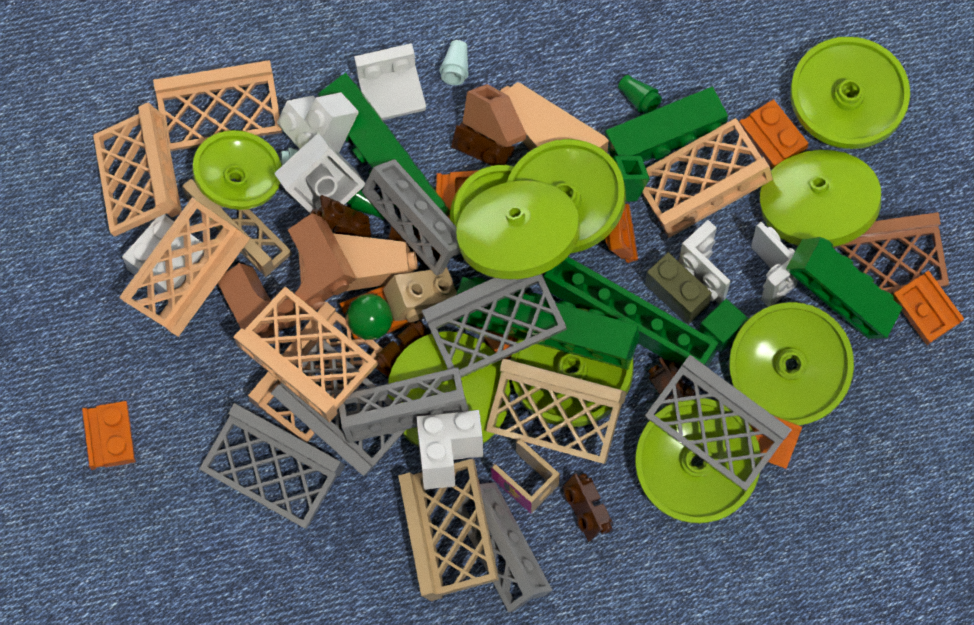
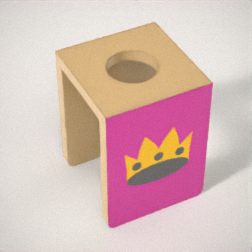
(529, 502)

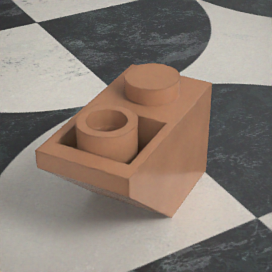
(493, 115)

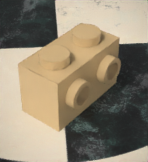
(417, 291)

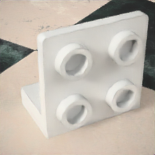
(391, 81)
(776, 255)
(695, 256)

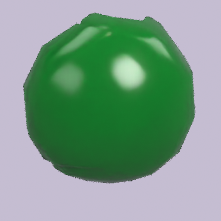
(369, 317)

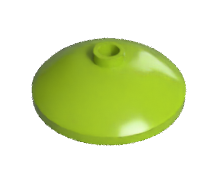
(238, 157)

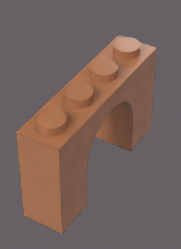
(324, 275)

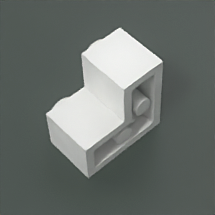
(327, 115)
(444, 440)

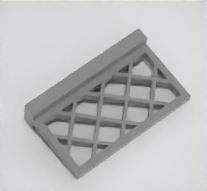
(475, 300)
(733, 400)
(331, 432)
(280, 440)

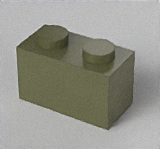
(678, 288)

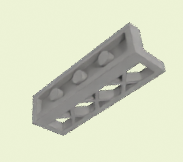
(416, 210)
(401, 415)
(511, 544)

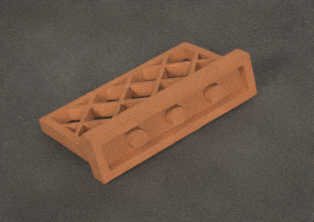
(899, 230)

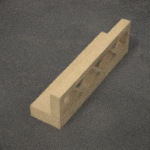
(253, 249)

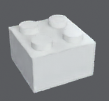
(319, 171)
(147, 242)

